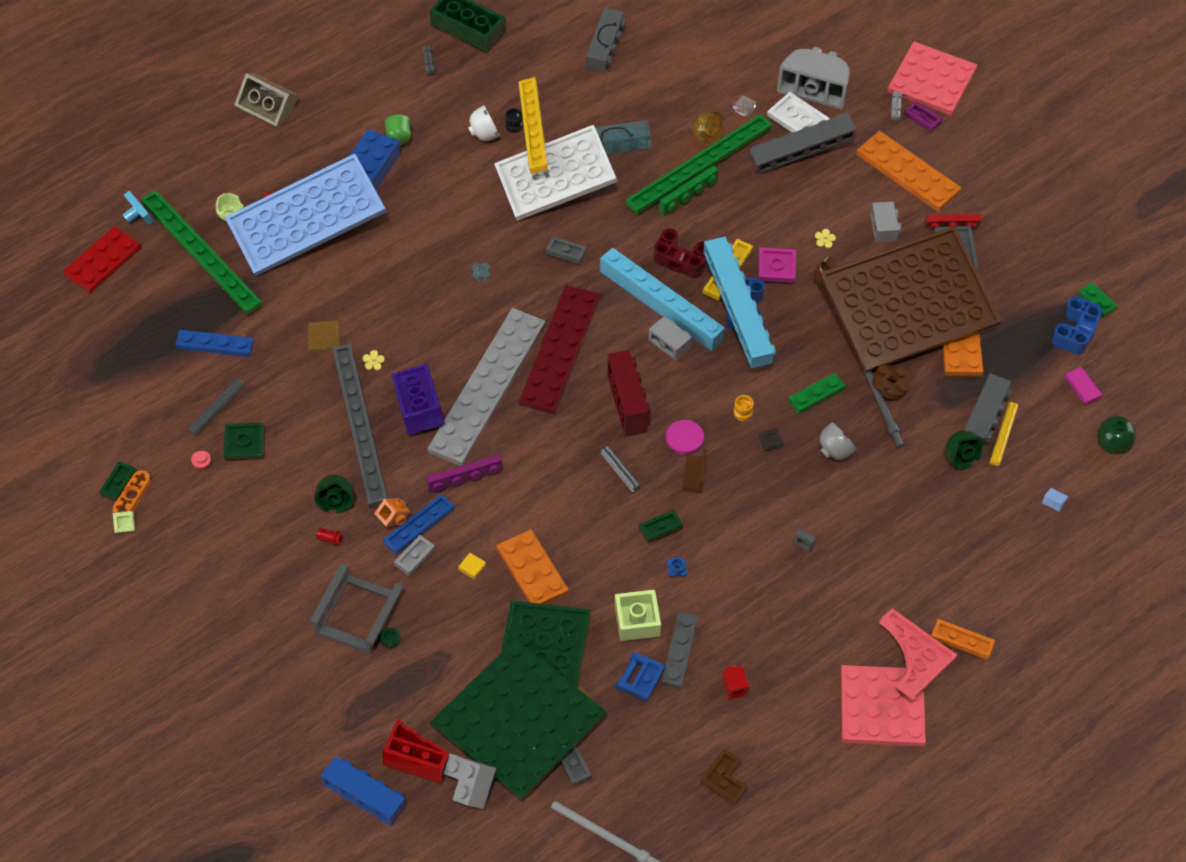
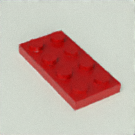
(102, 259)

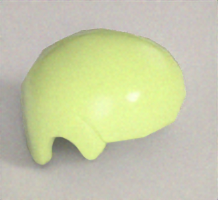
(227, 204)

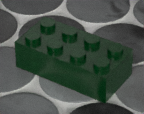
(468, 22)

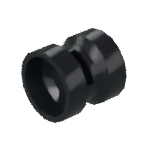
(514, 120)

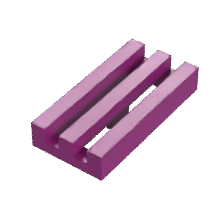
(921, 118)

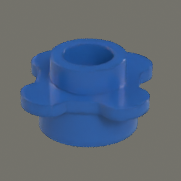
(676, 562)

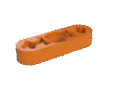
(132, 486)

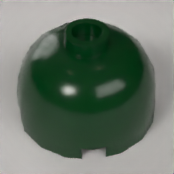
(1116, 435)
(964, 449)
(334, 493)

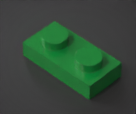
(1096, 295)

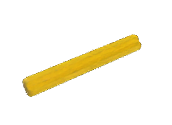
(1004, 434)

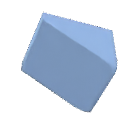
(1054, 499)

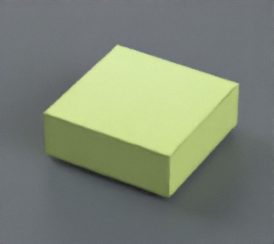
(124, 521)

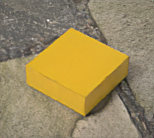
(472, 566)

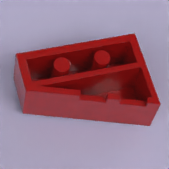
(414, 754)

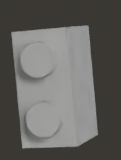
(885, 222)
(670, 338)

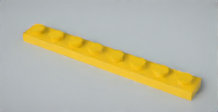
(533, 125)

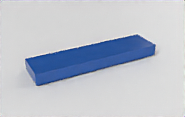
(418, 524)

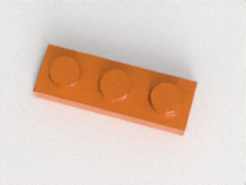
(963, 639)

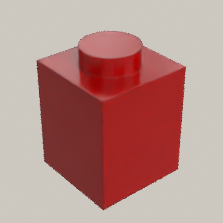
(735, 682)

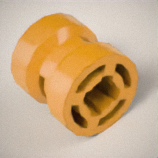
(743, 408)

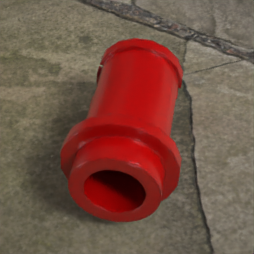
(329, 536)

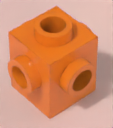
(392, 512)

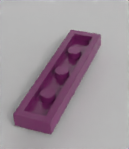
(464, 473)

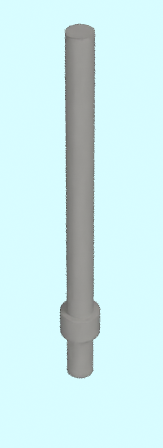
(641, 855)

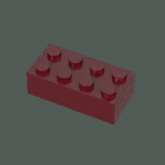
(628, 393)

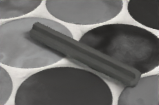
(216, 407)

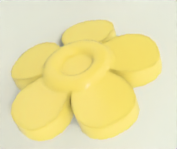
(824, 238)
(373, 361)

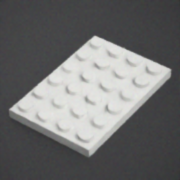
(574, 169)

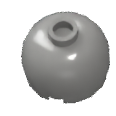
(835, 443)

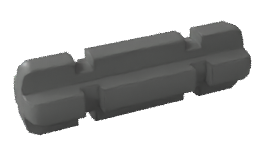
(428, 60)

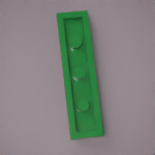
(688, 190)

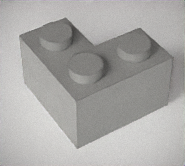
(473, 780)

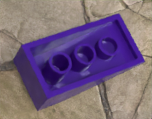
(417, 399)

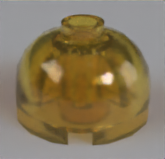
(708, 127)

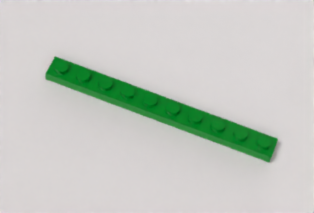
(698, 164)
(201, 252)

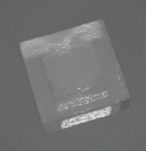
(744, 106)

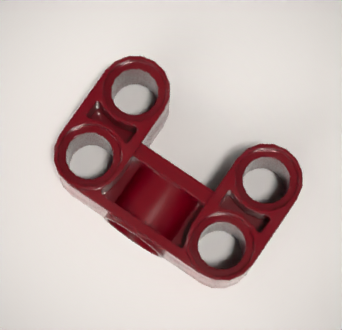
(679, 259)

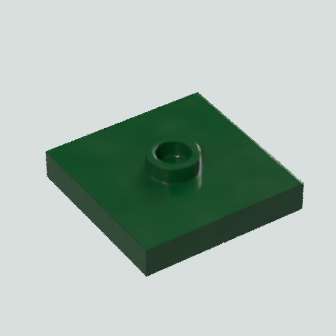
(243, 441)

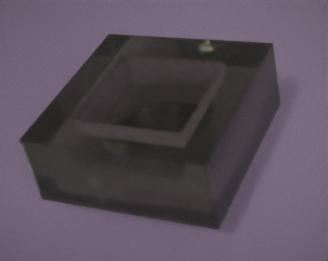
(771, 439)

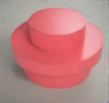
(201, 460)

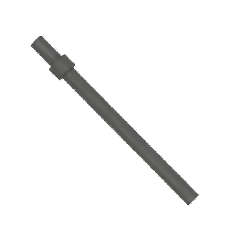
(893, 428)

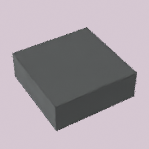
(804, 540)

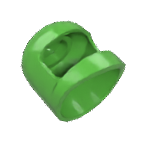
(398, 128)

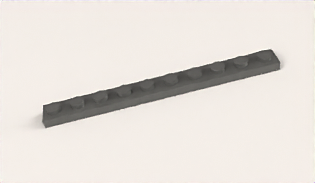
(359, 425)

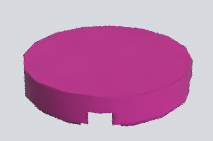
(684, 437)

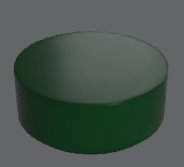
(390, 638)

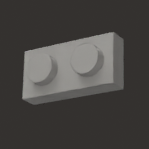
(414, 555)

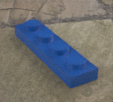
(214, 343)

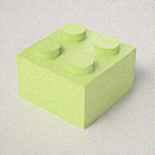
(637, 615)

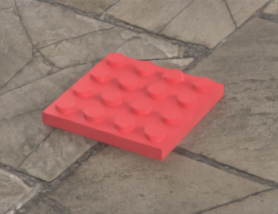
(932, 78)
(878, 711)

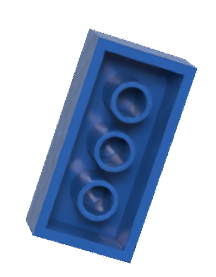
(377, 155)

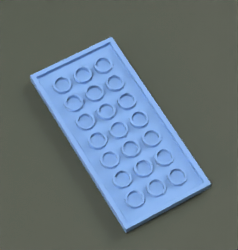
(305, 214)

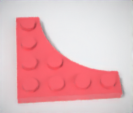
(923, 654)

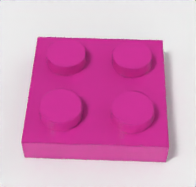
(777, 265)

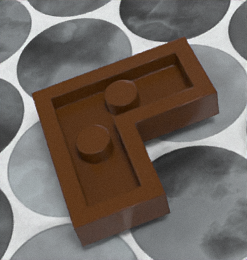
(720, 778)

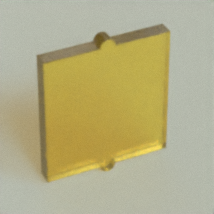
(323, 335)

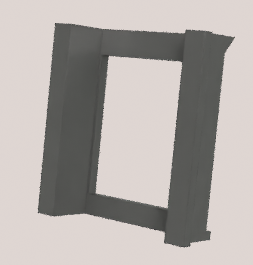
(331, 598)

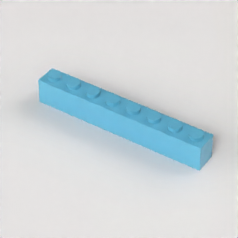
(662, 299)
(739, 302)

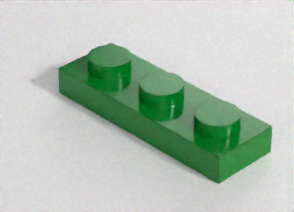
(816, 393)

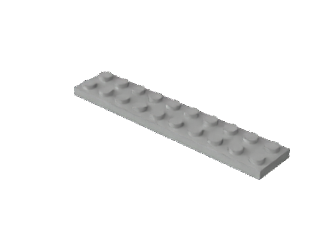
(486, 387)

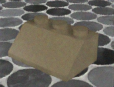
(265, 99)

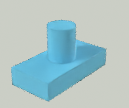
(136, 210)

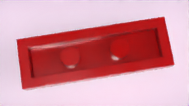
(951, 220)

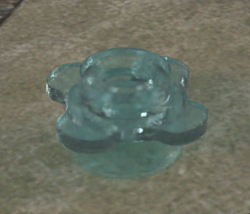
(480, 275)

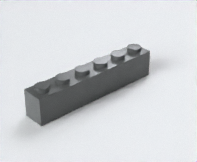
(802, 143)

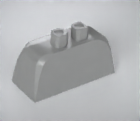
(815, 77)

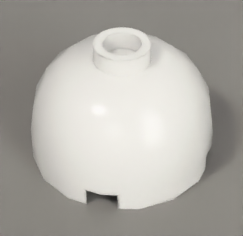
(482, 125)

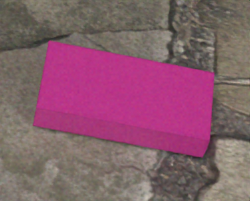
(1083, 386)

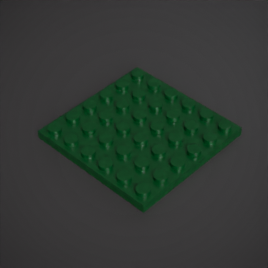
(518, 718)

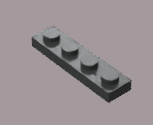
(679, 650)

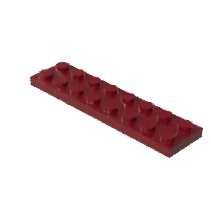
(559, 349)

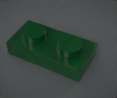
(117, 481)
(660, 526)

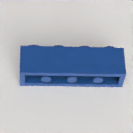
(363, 790)

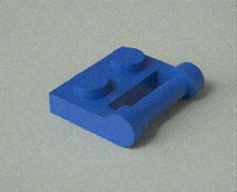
(645, 680)

